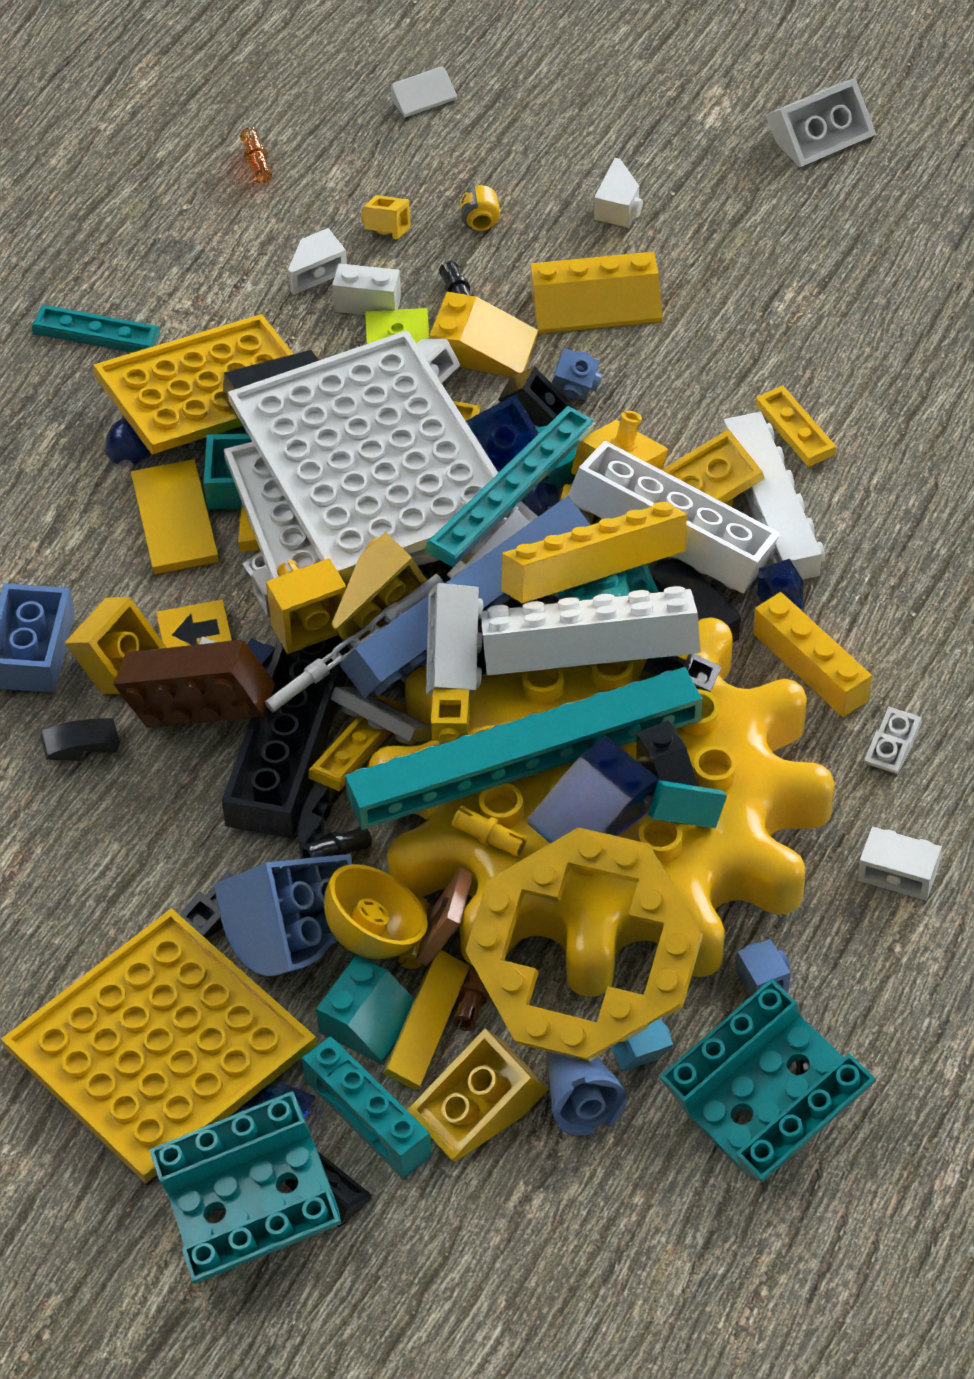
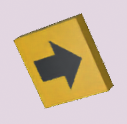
(190, 623)

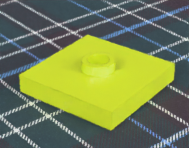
(391, 322)

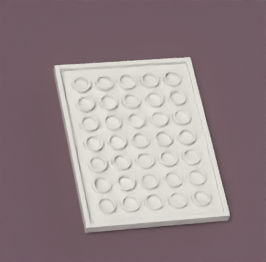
(365, 448)

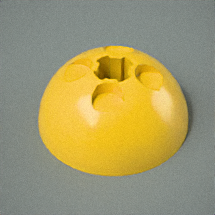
(373, 912)

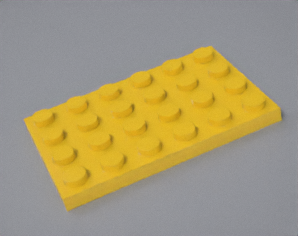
(176, 388)

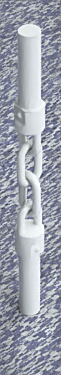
(318, 670)

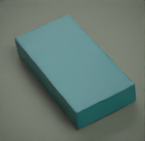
(687, 804)

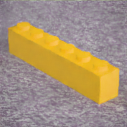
(593, 552)

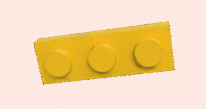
(795, 426)

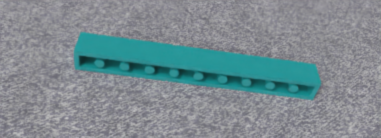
(519, 748)

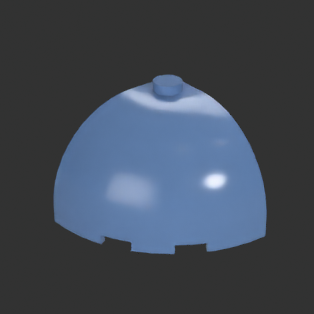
(278, 913)

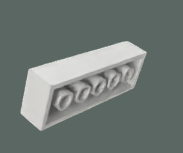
(717, 536)
(590, 631)

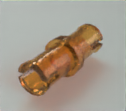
(255, 155)

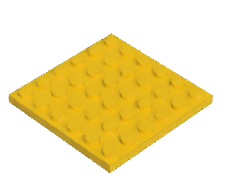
(158, 1041)

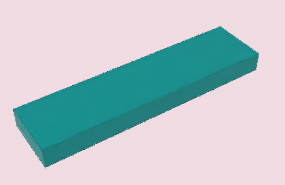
(94, 329)

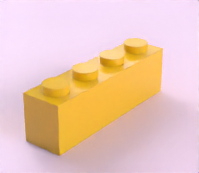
(812, 654)

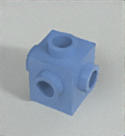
(576, 374)

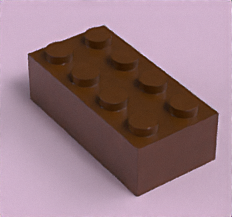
(194, 684)

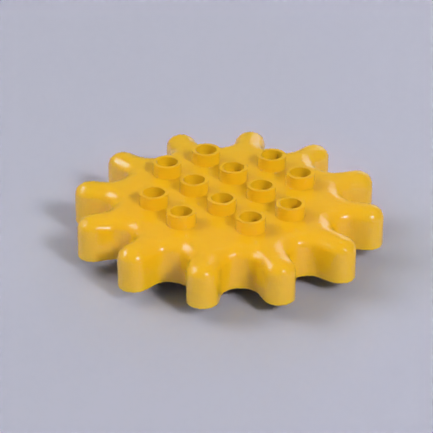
(707, 865)

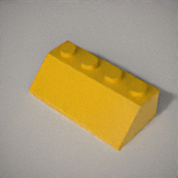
(596, 292)

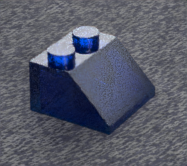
(503, 431)

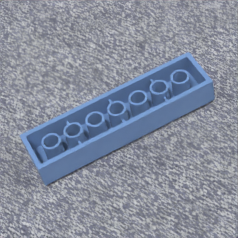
(403, 642)

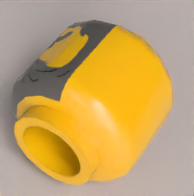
(479, 207)

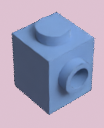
(760, 963)

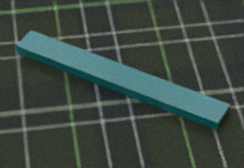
(509, 486)

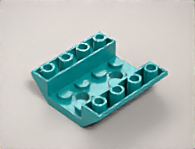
(747, 1068)
(241, 1169)

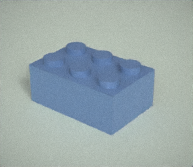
(33, 635)

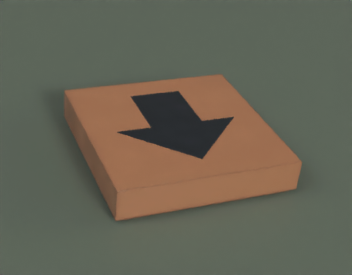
(445, 917)

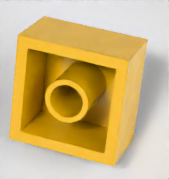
(625, 436)
(304, 603)
(105, 638)

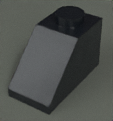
(537, 395)
(665, 754)

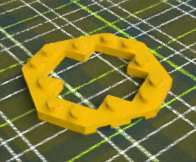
(622, 1011)

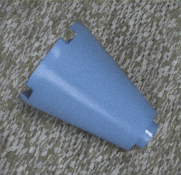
(583, 1094)

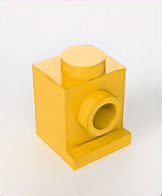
(387, 215)
(450, 722)

